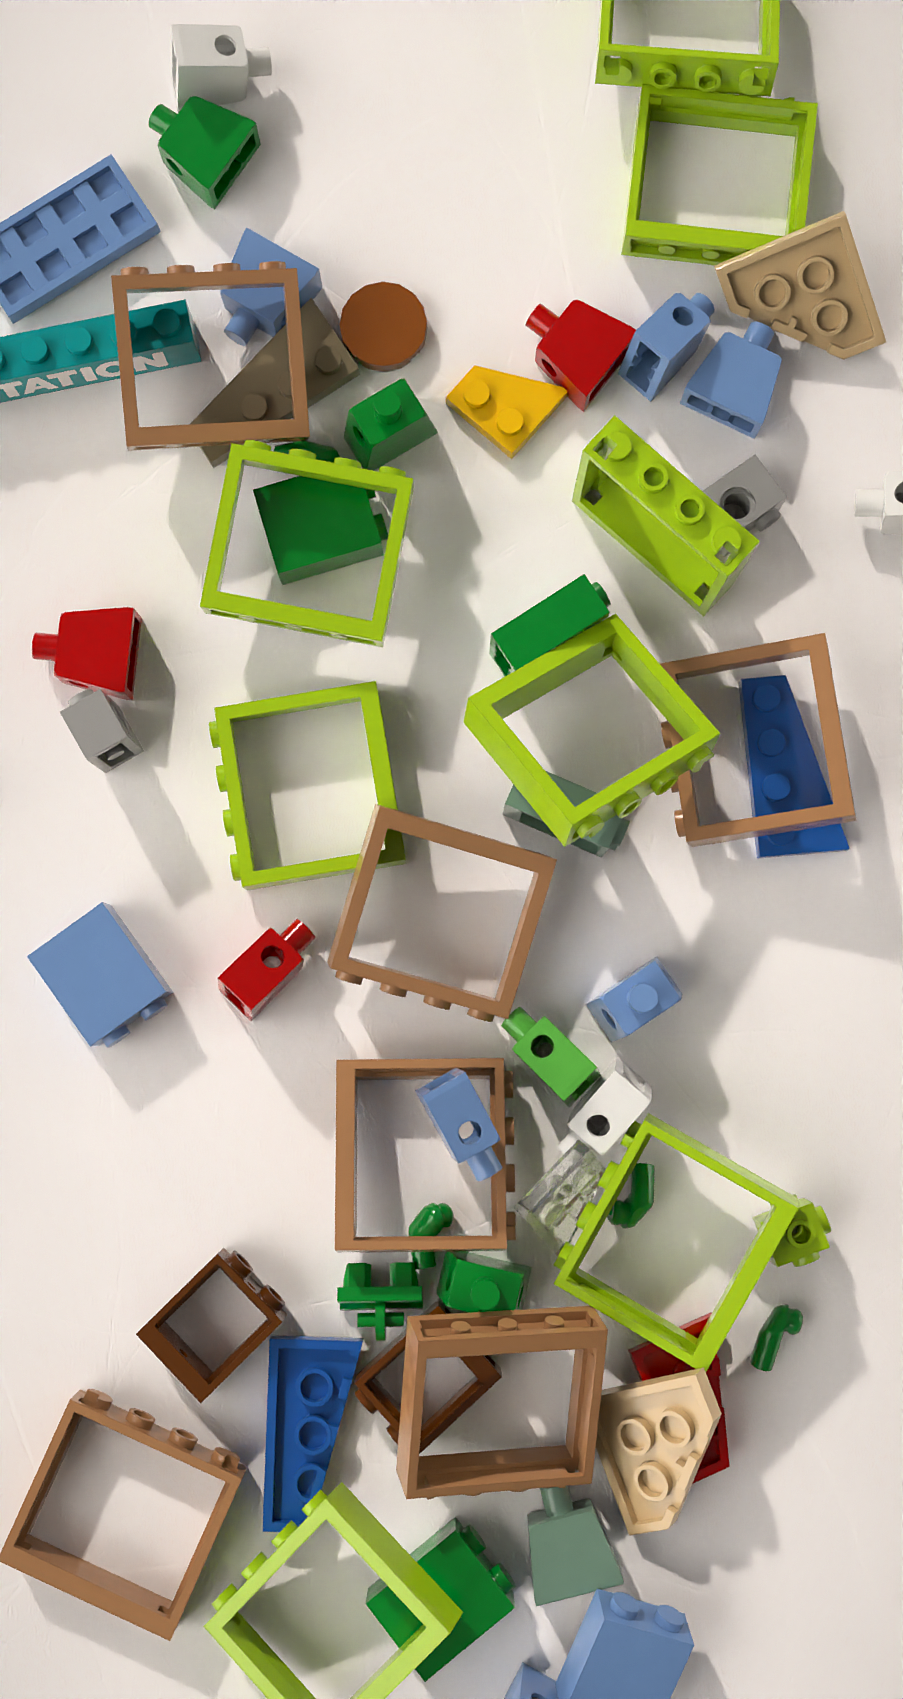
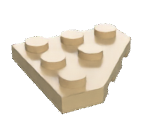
(807, 288)
(654, 1443)

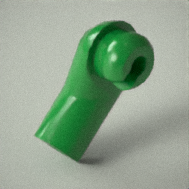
(429, 1223)

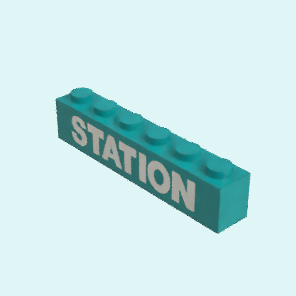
(88, 350)

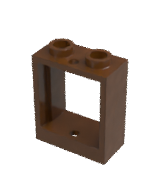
(180, 1357)
(376, 1397)

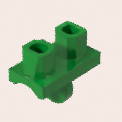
(360, 1295)

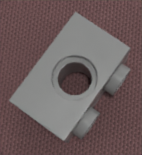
(751, 489)
(101, 730)

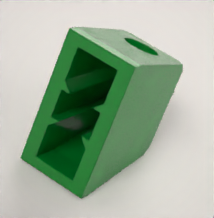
(205, 145)
(389, 425)
(482, 1283)

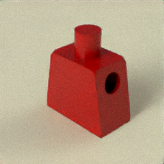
(579, 348)
(94, 650)
(254, 985)

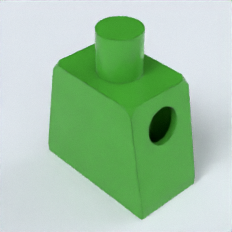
(565, 1069)

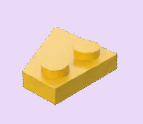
(504, 406)

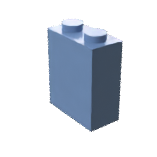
(101, 976)
(626, 1650)

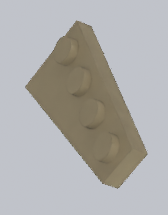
(264, 384)

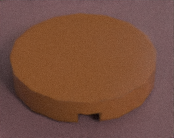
(383, 326)

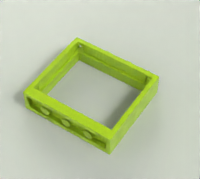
(691, 68)
(720, 111)
(660, 515)
(292, 617)
(608, 638)
(230, 781)
(694, 1351)
(387, 1560)

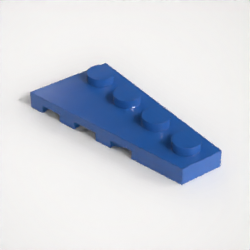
(783, 768)
(304, 1411)

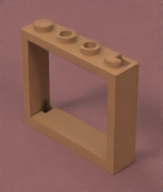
(212, 434)
(841, 811)
(437, 993)
(347, 1077)
(503, 1334)
(86, 1579)

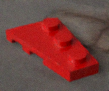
(655, 1362)

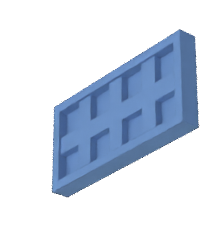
(69, 236)

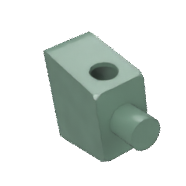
(569, 1549)

